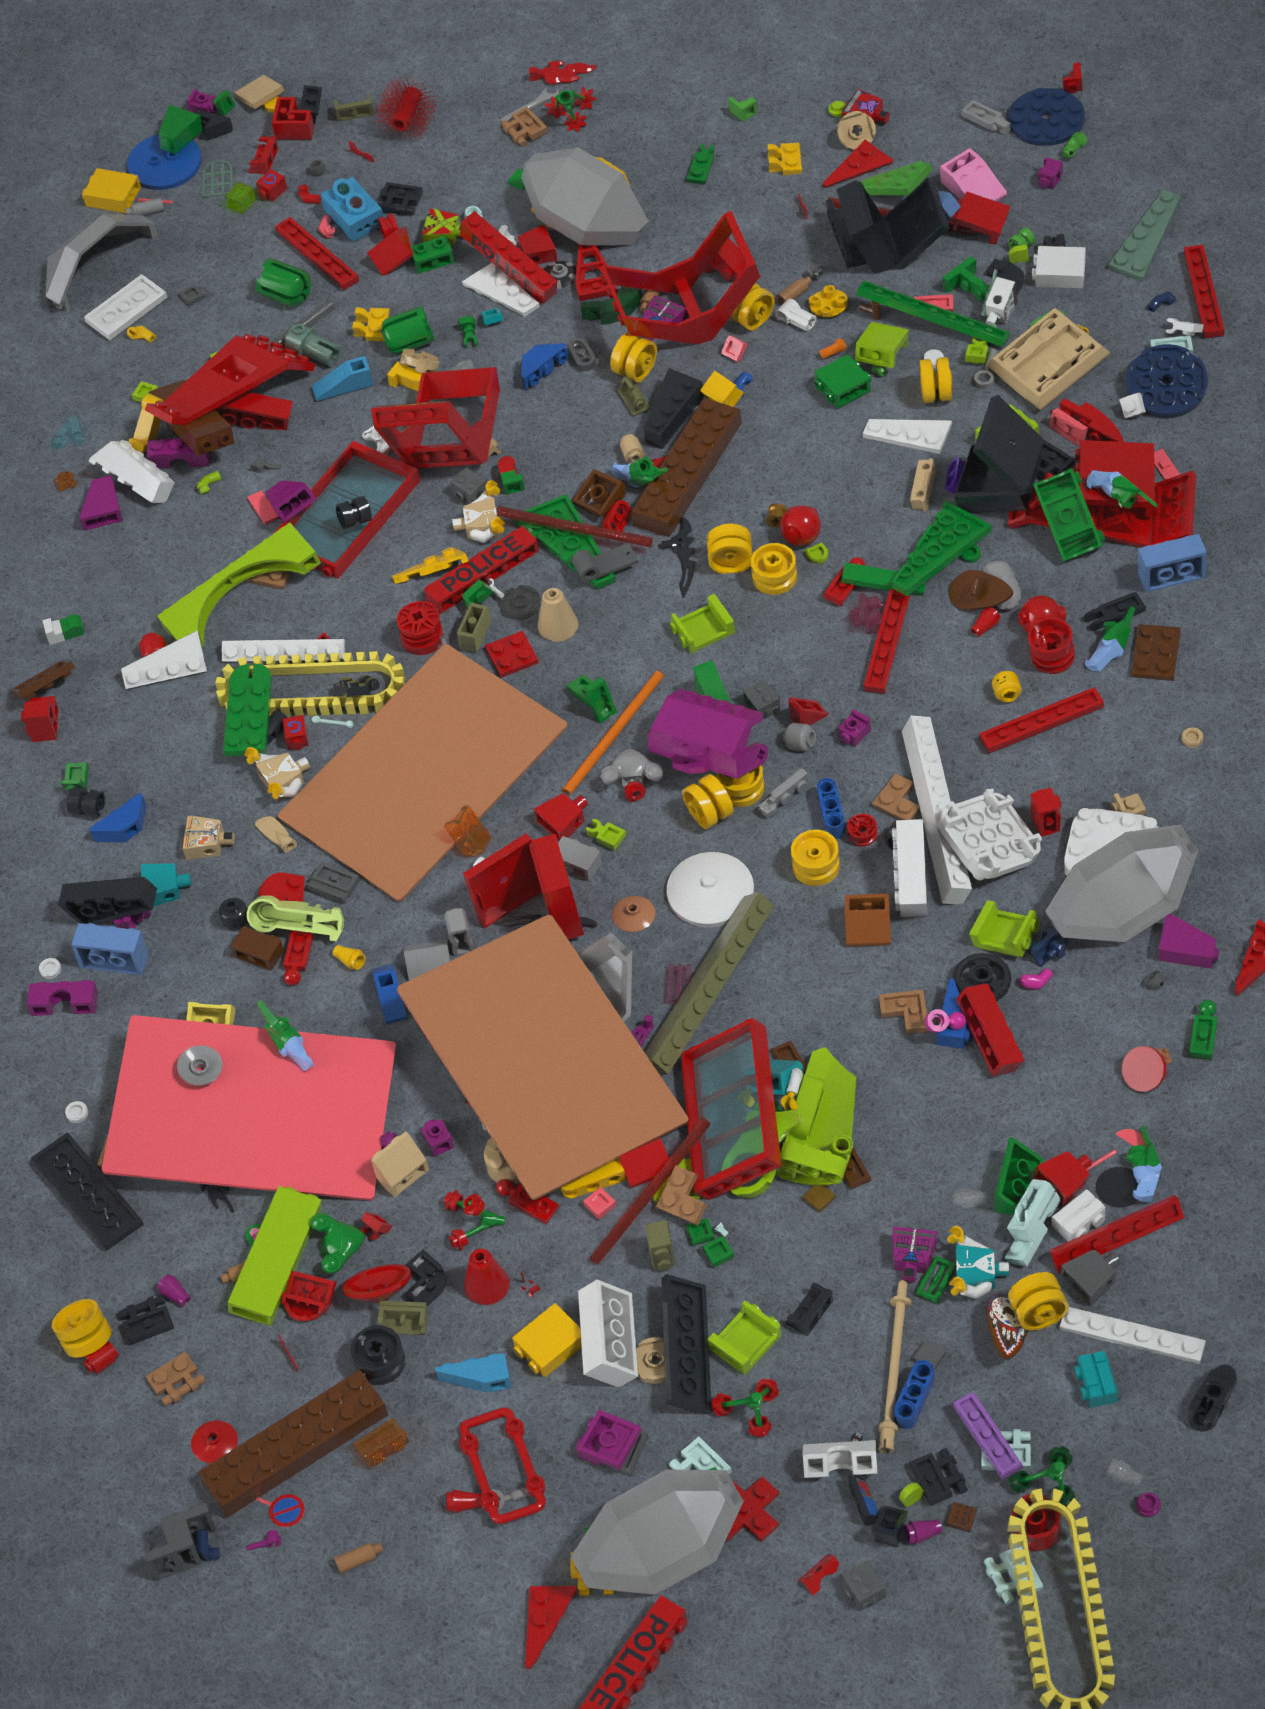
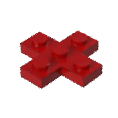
(752, 1510)

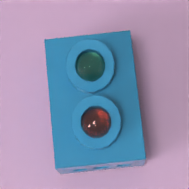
(351, 208)

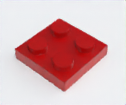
(511, 654)

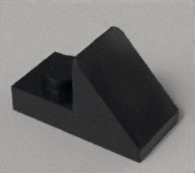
(214, 124)
(889, 1526)

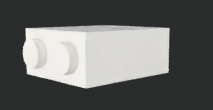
(1059, 267)

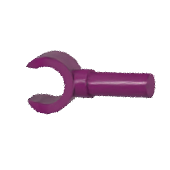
(272, 1537)

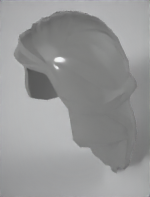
(1004, 571)

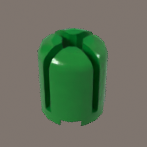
(283, 283)
(407, 331)

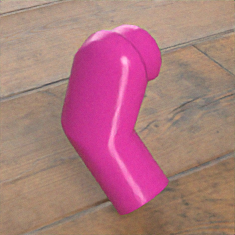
(1035, 981)

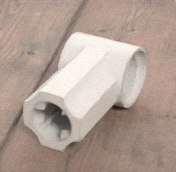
(792, 313)

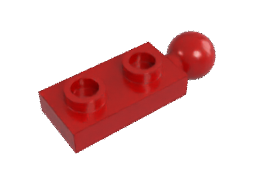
(839, 592)
(297, 956)
(540, 1209)

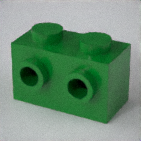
(432, 254)

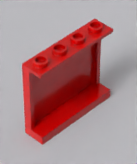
(1130, 459)

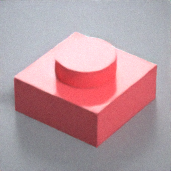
(734, 348)
(599, 1203)

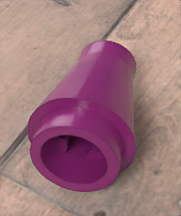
(173, 1290)
(919, 1531)

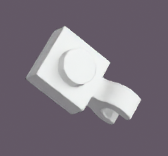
(1188, 327)

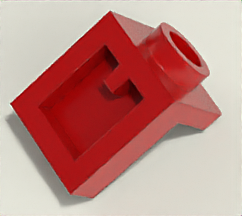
(1074, 82)

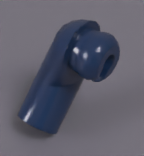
(1159, 299)
(203, 1547)

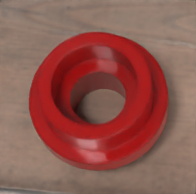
(631, 788)

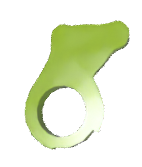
(786, 1122)

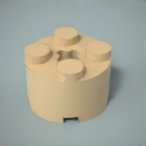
(497, 1165)

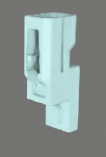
(1028, 1221)

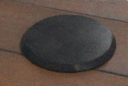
(1116, 1187)

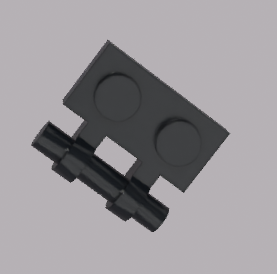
(400, 193)
(1054, 460)
(349, 687)
(146, 1324)
(932, 1480)

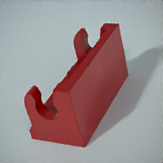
(264, 156)

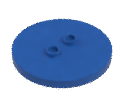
(160, 168)

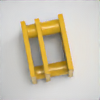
(721, 390)

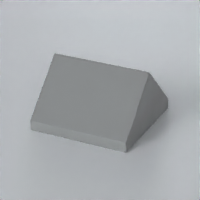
(426, 957)

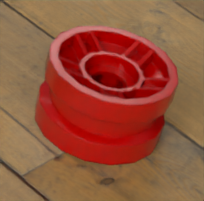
(387, 225)
(855, 826)

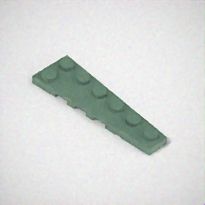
(1142, 244)

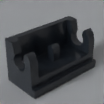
(311, 100)
(810, 1309)

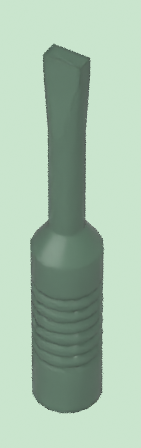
(983, 312)

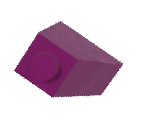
(289, 498)
(101, 504)
(1186, 944)

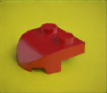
(283, 887)
(307, 1296)

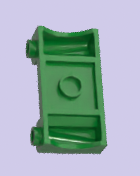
(1068, 514)

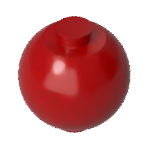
(800, 525)
(1039, 608)

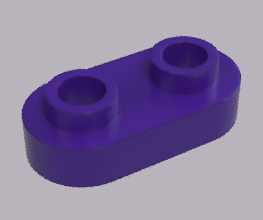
(953, 474)

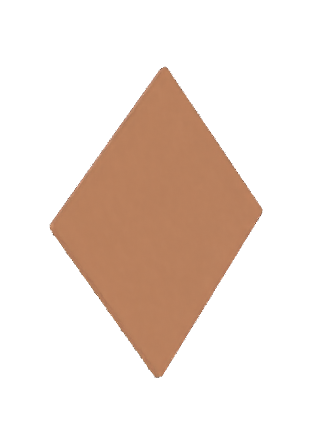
(428, 752)
(542, 1056)

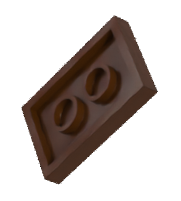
(1156, 652)
(42, 680)

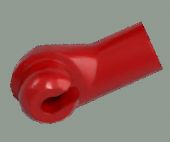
(307, 197)

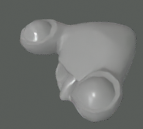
(631, 767)

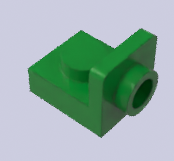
(477, 593)

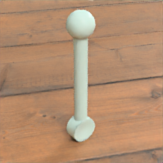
(316, 719)

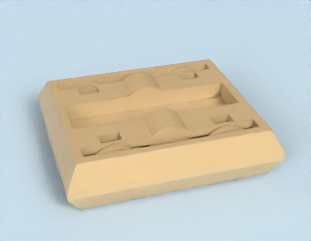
(1042, 358)

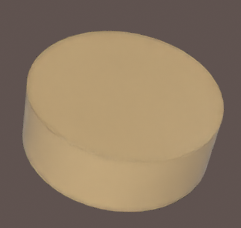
(1192, 737)

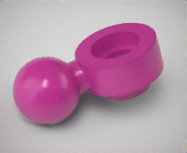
(955, 1021)

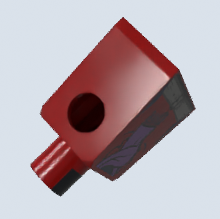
(867, 104)

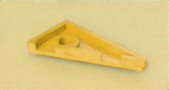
(432, 564)

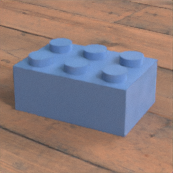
(1172, 563)
(110, 948)

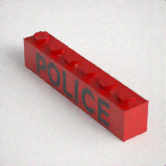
(508, 258)
(485, 565)
(638, 1657)

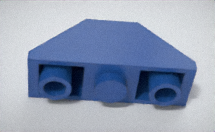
(540, 362)
(121, 822)
(386, 986)

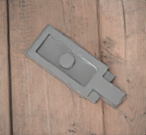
(986, 117)
(784, 792)

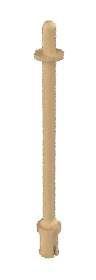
(888, 1427)

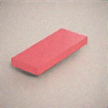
(1165, 465)
(263, 507)

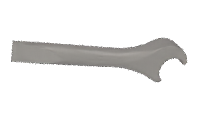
(543, 98)

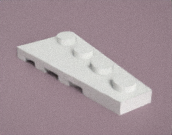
(501, 289)
(916, 434)
(170, 662)

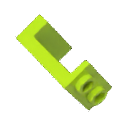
(880, 344)
(703, 625)
(1003, 930)
(746, 1338)

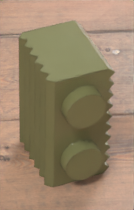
(473, 627)
(660, 1245)

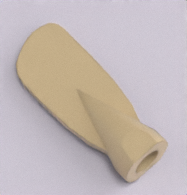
(276, 833)

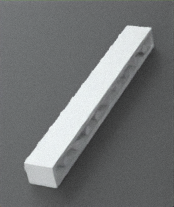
(932, 798)

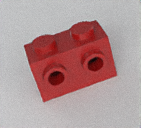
(1045, 811)

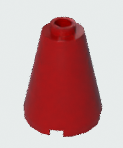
(485, 1278)

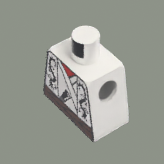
(1001, 302)

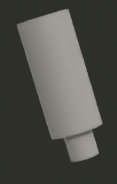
(146, 207)

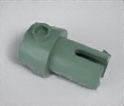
(308, 343)

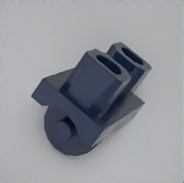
(1048, 947)

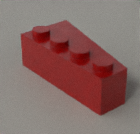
(257, 410)

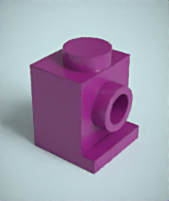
(200, 101)
(1050, 173)
(854, 728)
(437, 1137)

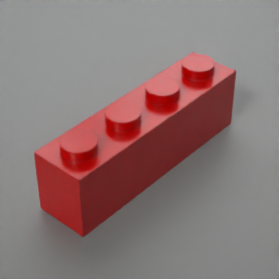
(990, 1029)

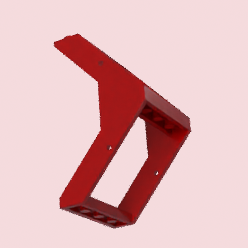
(680, 279)
(434, 386)

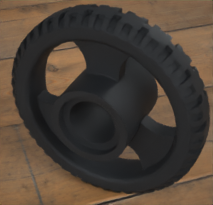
(983, 970)

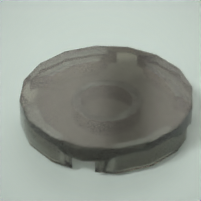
(526, 602)

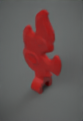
(554, 75)

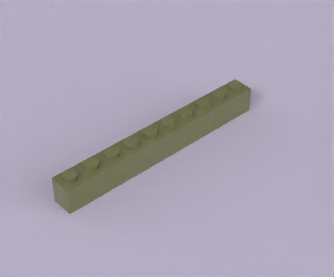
(708, 982)

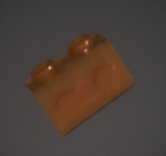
(468, 832)
(381, 1443)

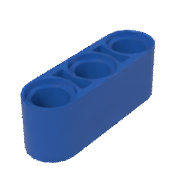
(831, 807)
(918, 1385)

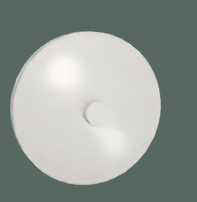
(708, 888)

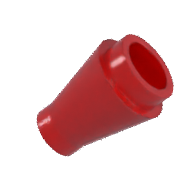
(987, 620)
(462, 1500)

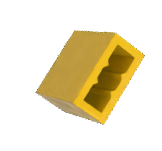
(111, 190)
(548, 1340)

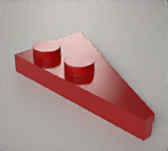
(862, 160)
(1254, 960)
(545, 1610)

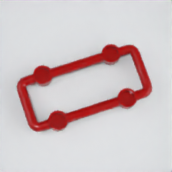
(489, 1499)

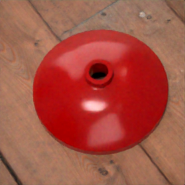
(377, 1283)

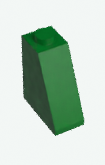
(178, 129)
(708, 681)

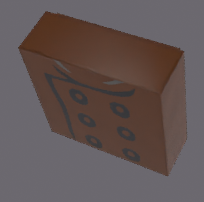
(961, 1517)

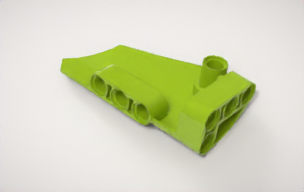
(826, 1123)

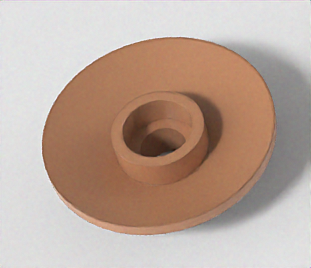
(633, 920)

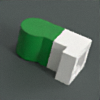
(63, 628)

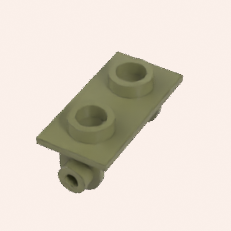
(633, 397)

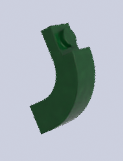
(605, 311)

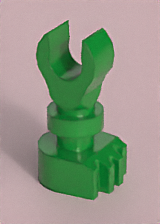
(468, 325)

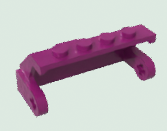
(706, 735)

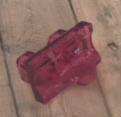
(865, 612)

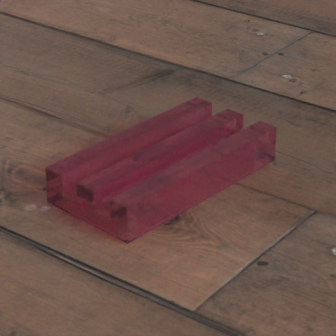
(679, 969)

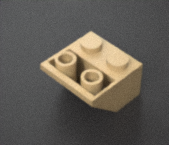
(399, 1164)

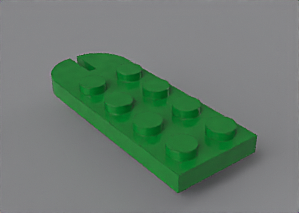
(248, 710)

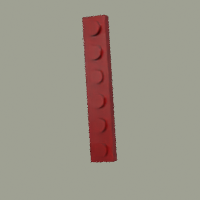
(317, 253)
(1204, 291)
(886, 642)
(1041, 720)
(1120, 1231)

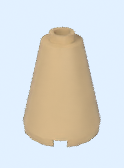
(556, 617)

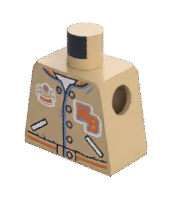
(205, 838)

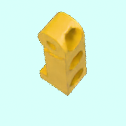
(404, 376)
(147, 426)
(602, 1177)

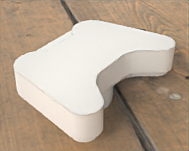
(372, 435)

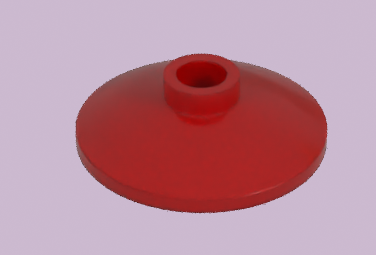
(208, 1450)

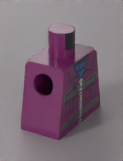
(664, 310)
(913, 1251)

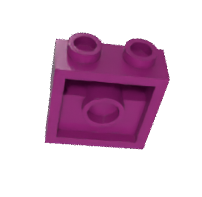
(608, 1440)

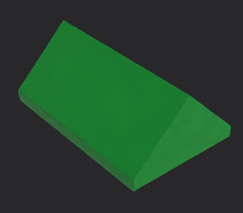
(1015, 1176)

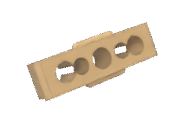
(923, 484)

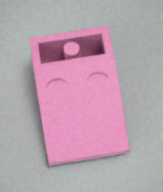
(971, 174)

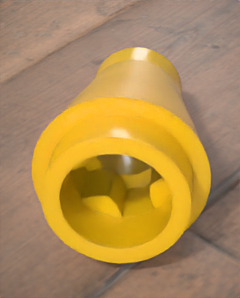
(350, 957)

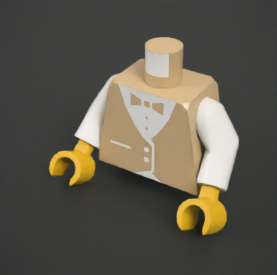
(481, 516)
(278, 772)

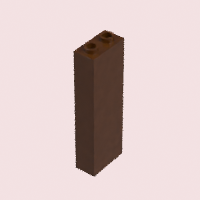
(204, 433)

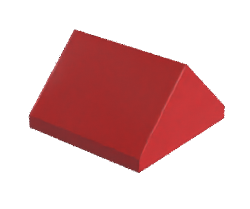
(391, 251)
(644, 1162)

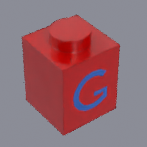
(271, 185)
(295, 732)

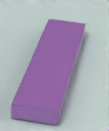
(987, 1435)

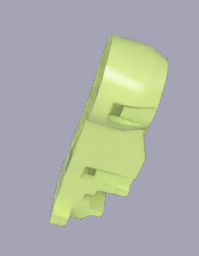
(294, 916)

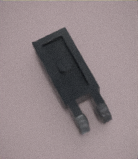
(1114, 610)

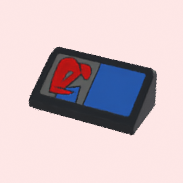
(863, 1499)

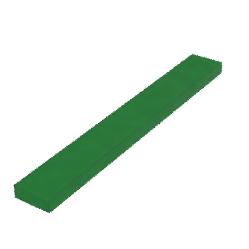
(933, 313)

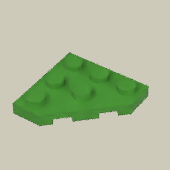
(898, 181)

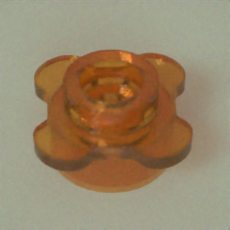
(65, 476)

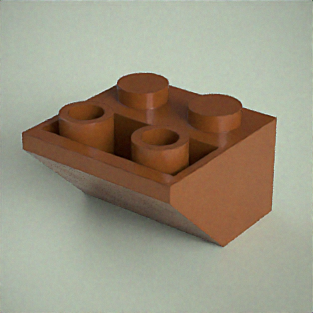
(867, 920)

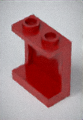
(981, 215)

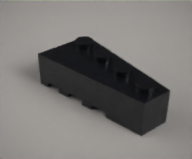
(672, 406)
(107, 899)

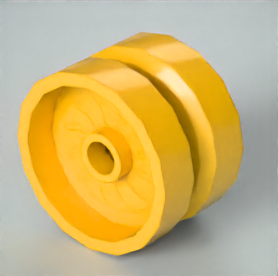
(754, 308)
(633, 357)
(935, 380)
(729, 548)
(773, 568)
(745, 789)
(708, 801)
(815, 857)
(1038, 1301)
(81, 1328)

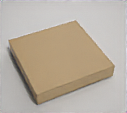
(259, 91)

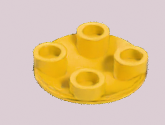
(828, 302)

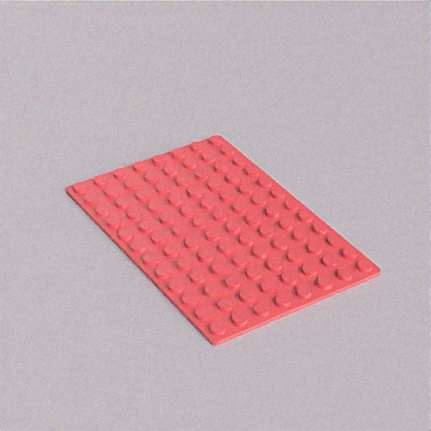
(259, 1119)

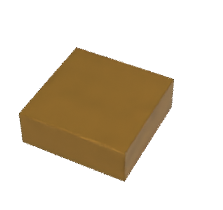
(819, 1197)

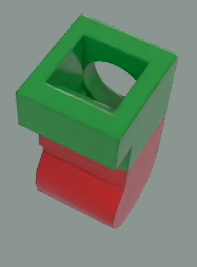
(511, 482)

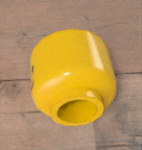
(1006, 686)

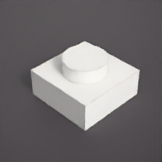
(1132, 405)

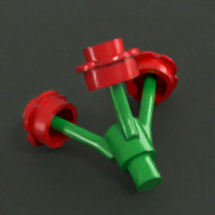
(472, 1205)
(759, 1424)

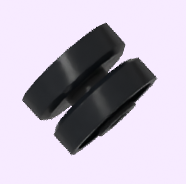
(378, 1354)

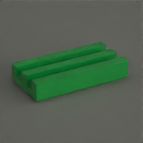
(928, 1295)

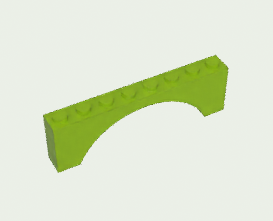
(280, 552)

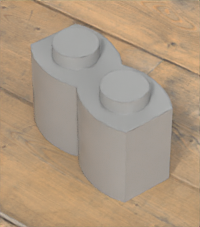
(459, 931)

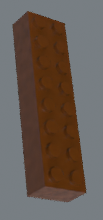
(688, 467)
(293, 1443)

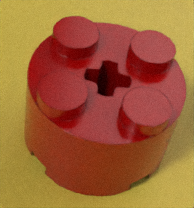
(1041, 1527)

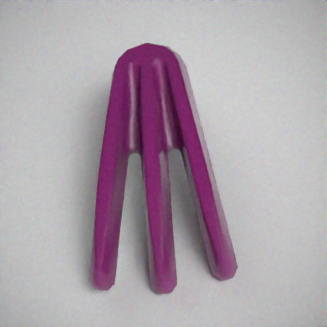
(643, 1029)

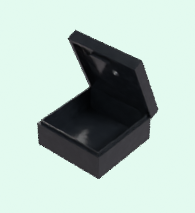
(893, 238)
(1000, 472)

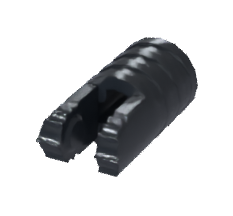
(275, 725)

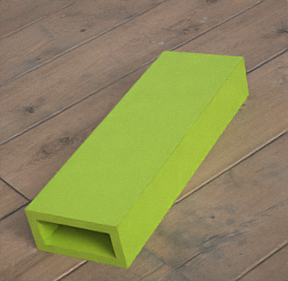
(274, 1255)

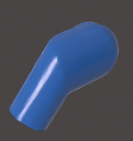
(743, 378)

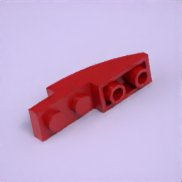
(1099, 425)

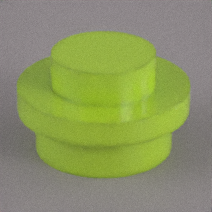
(836, 108)

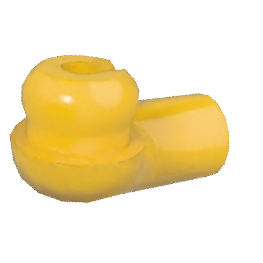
(141, 332)

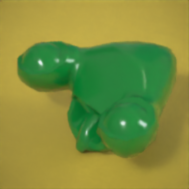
(339, 1243)

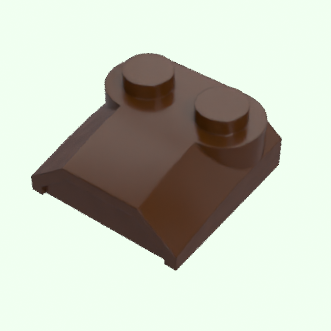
(599, 493)

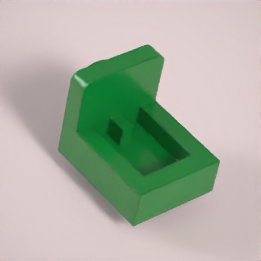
(76, 775)

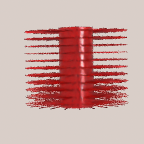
(406, 108)

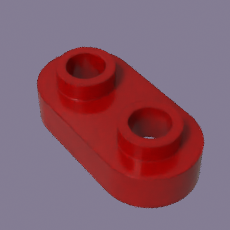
(617, 520)

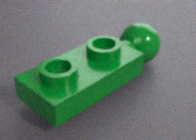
(1204, 1031)

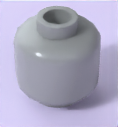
(799, 737)

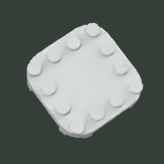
(1097, 828)
(989, 835)

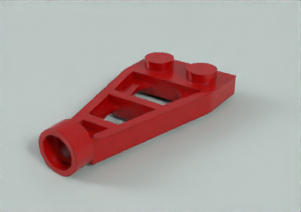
(591, 287)

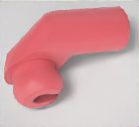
(325, 227)

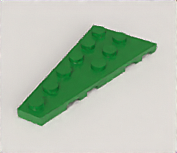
(563, 542)
(940, 544)

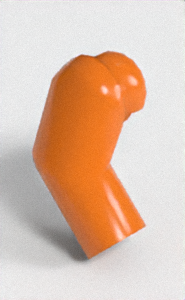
(836, 348)

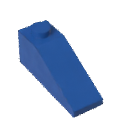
(949, 1036)

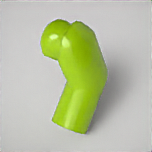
(208, 479)

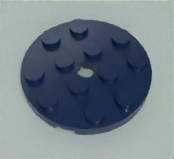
(1065, 120)
(1173, 362)

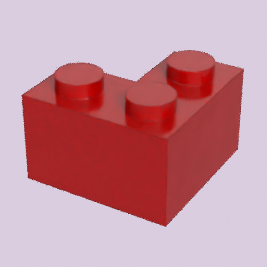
(290, 122)
(727, 261)
(41, 718)

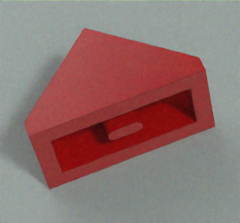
(805, 711)

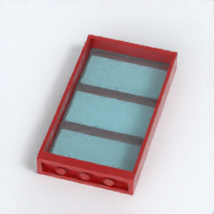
(354, 474)
(732, 1089)

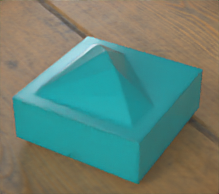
(491, 316)

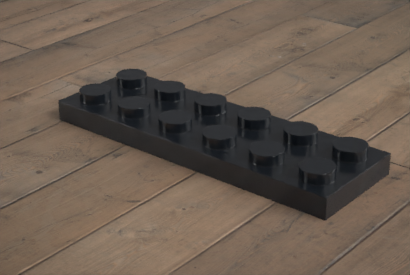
(87, 1191)
(686, 1344)

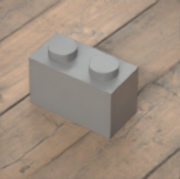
(579, 858)

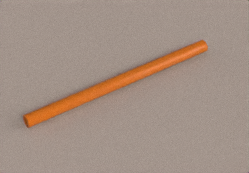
(613, 732)

